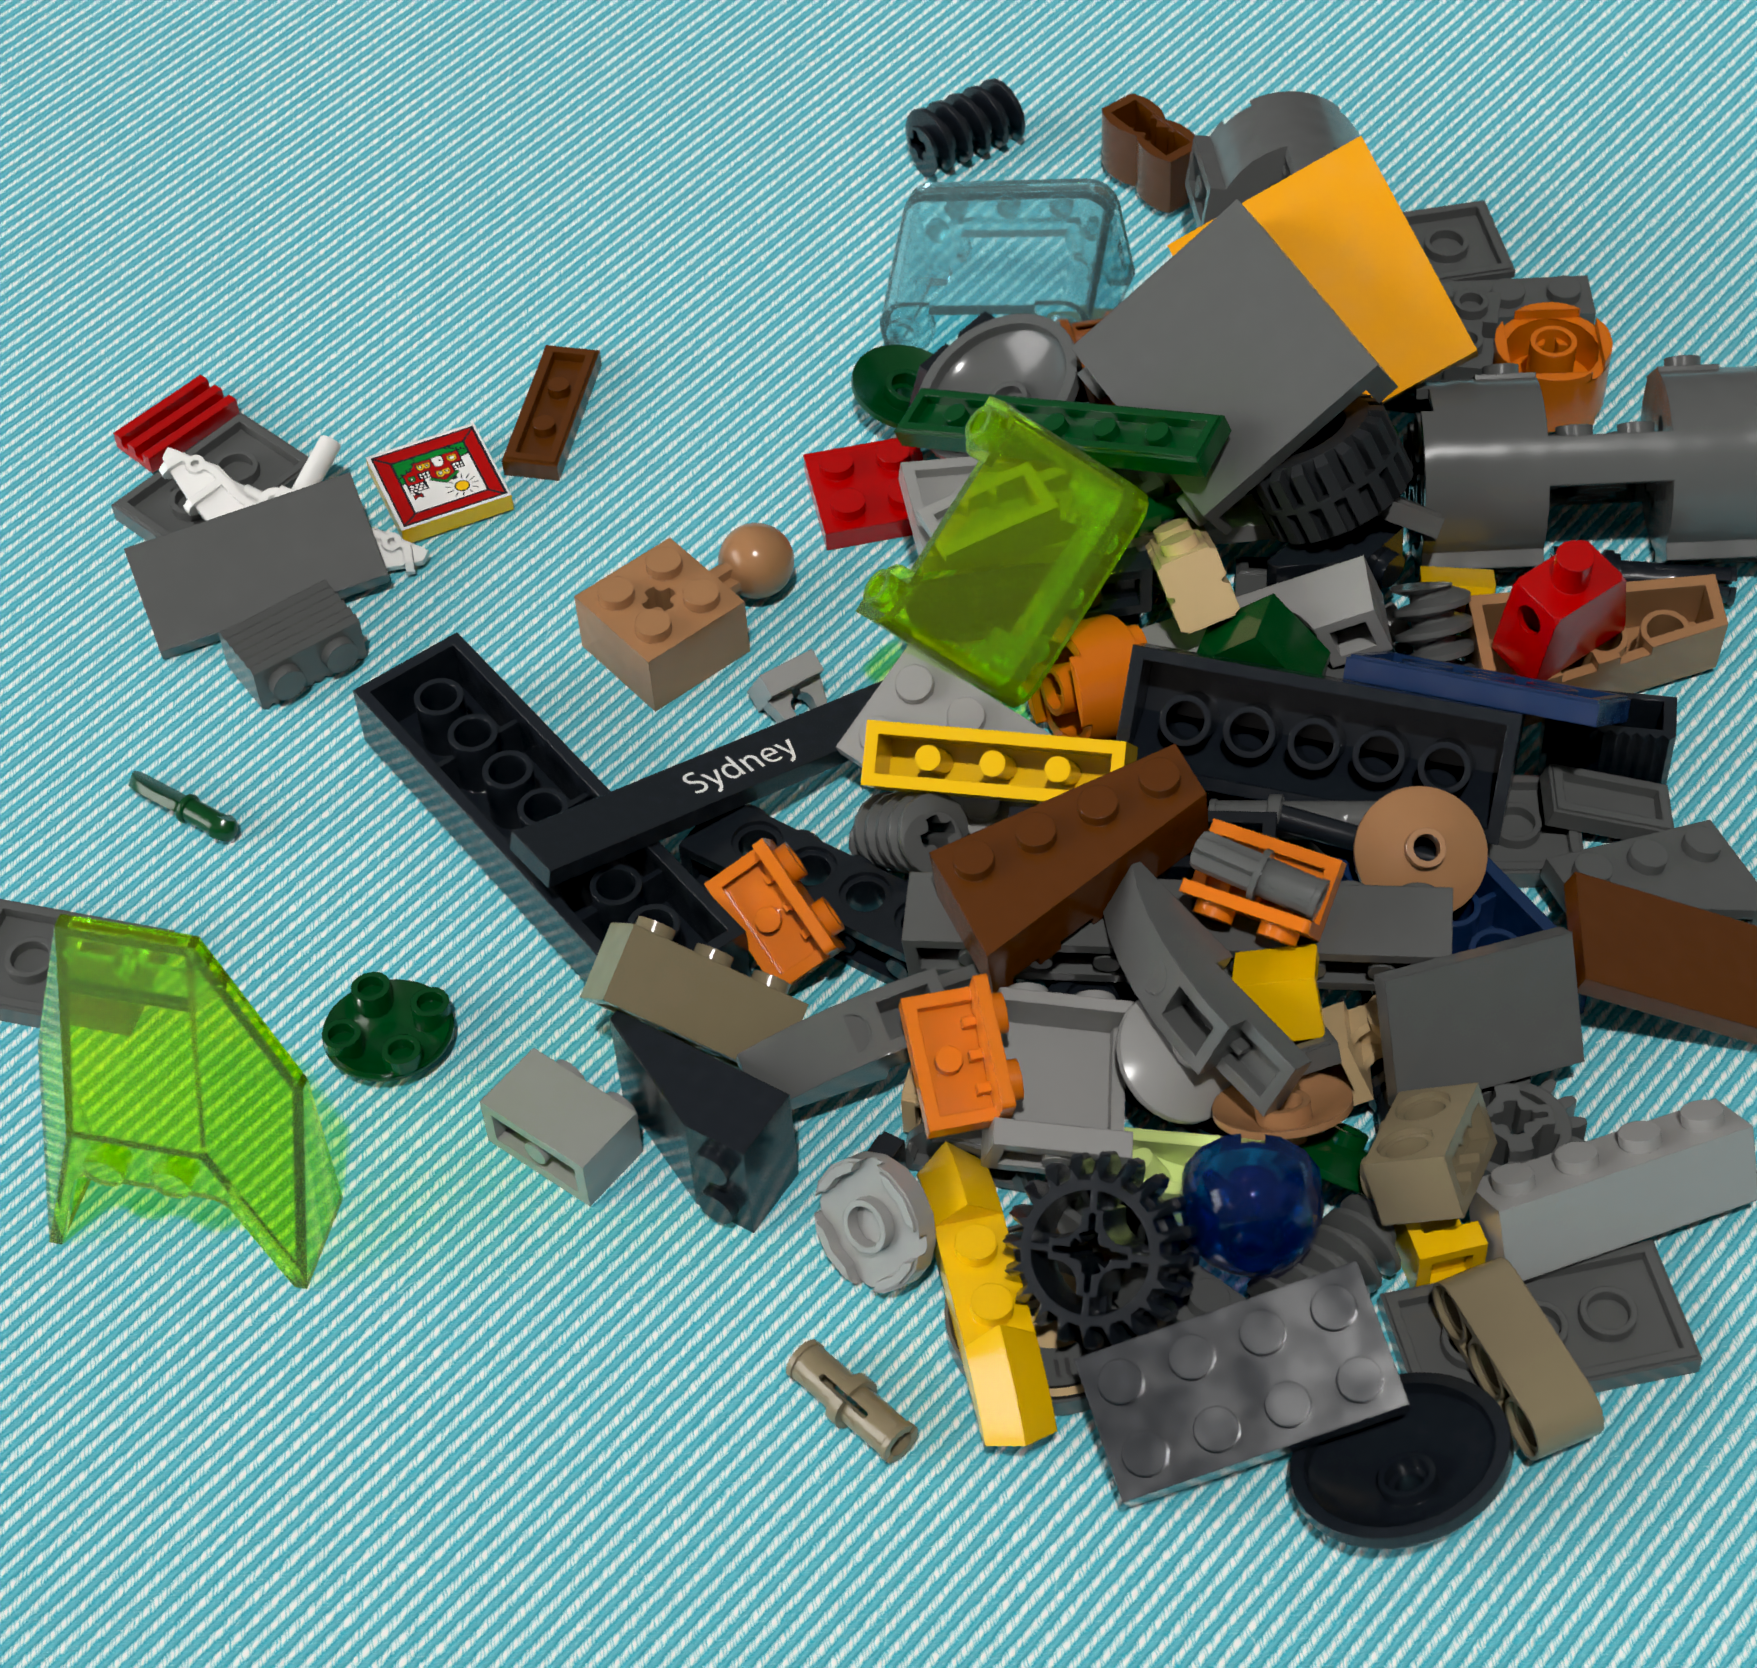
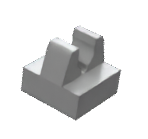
(796, 677)

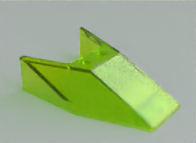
(176, 1088)

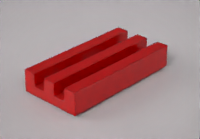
(167, 423)

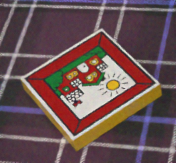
(439, 483)

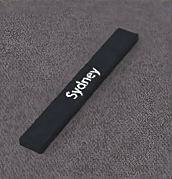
(687, 793)

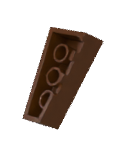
(1058, 864)

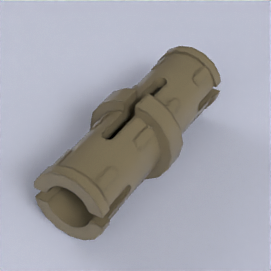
(882, 1428)

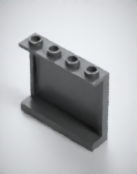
(1237, 337)

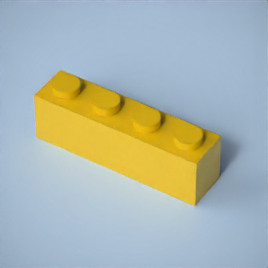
(984, 761)

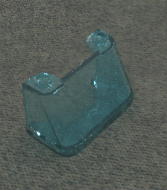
(1005, 251)

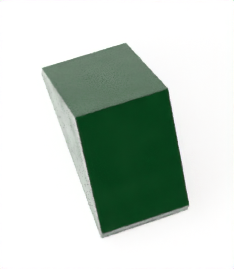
(1267, 635)

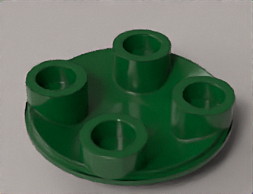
(388, 1028)

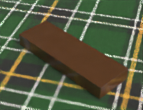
(552, 413)

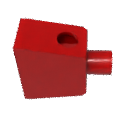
(1561, 611)

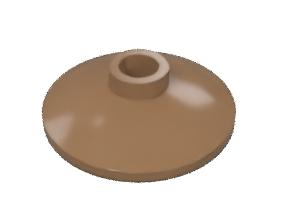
(1387, 835)
(1311, 1108)

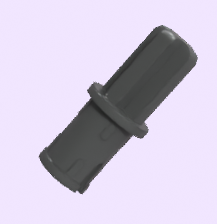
(1259, 874)

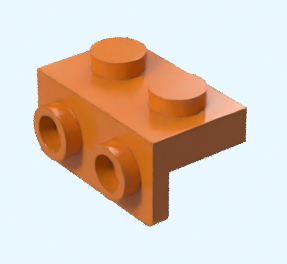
(1222, 901)
(782, 922)
(961, 1058)

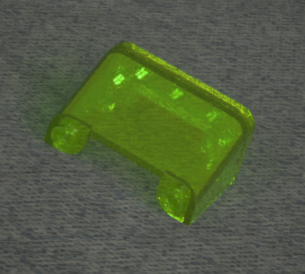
(1010, 557)

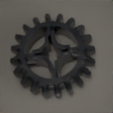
(1107, 1222)

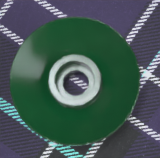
(886, 379)
(1339, 1155)

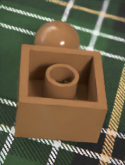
(672, 621)

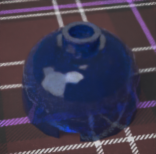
(1252, 1204)

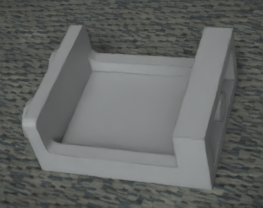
(1068, 1080)

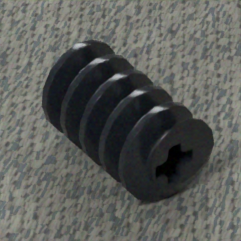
(962, 125)

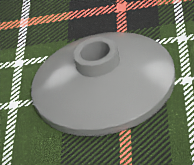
(1160, 1074)

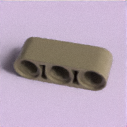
(1518, 1358)

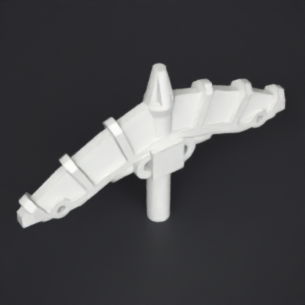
(214, 493)

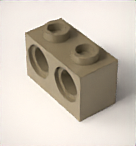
(1429, 1155)

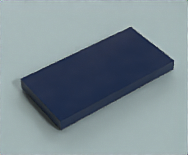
(1488, 688)

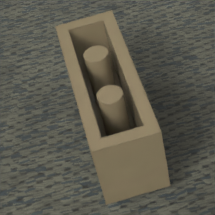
(688, 991)

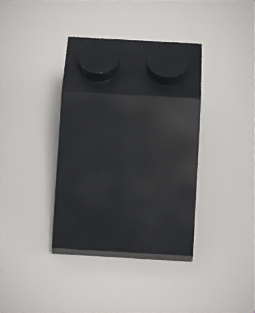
(710, 1121)

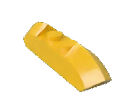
(989, 1323)

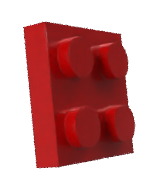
(859, 492)

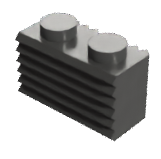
(293, 644)

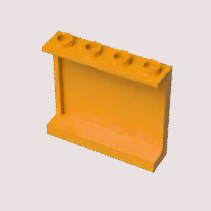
(1365, 262)

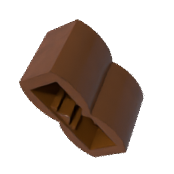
(1147, 151)

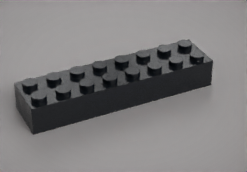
(496, 768)

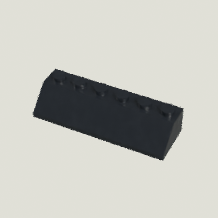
(1316, 735)

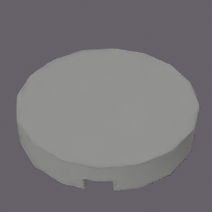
(875, 1221)

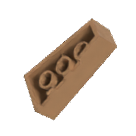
(1669, 634)

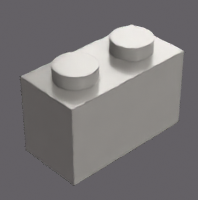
(562, 1125)

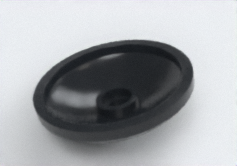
(1411, 1473)

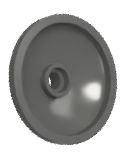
(1010, 358)

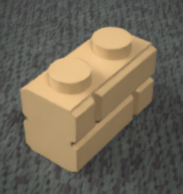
(1191, 575)

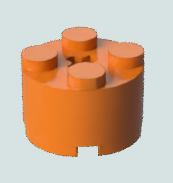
(1565, 353)
(1088, 680)

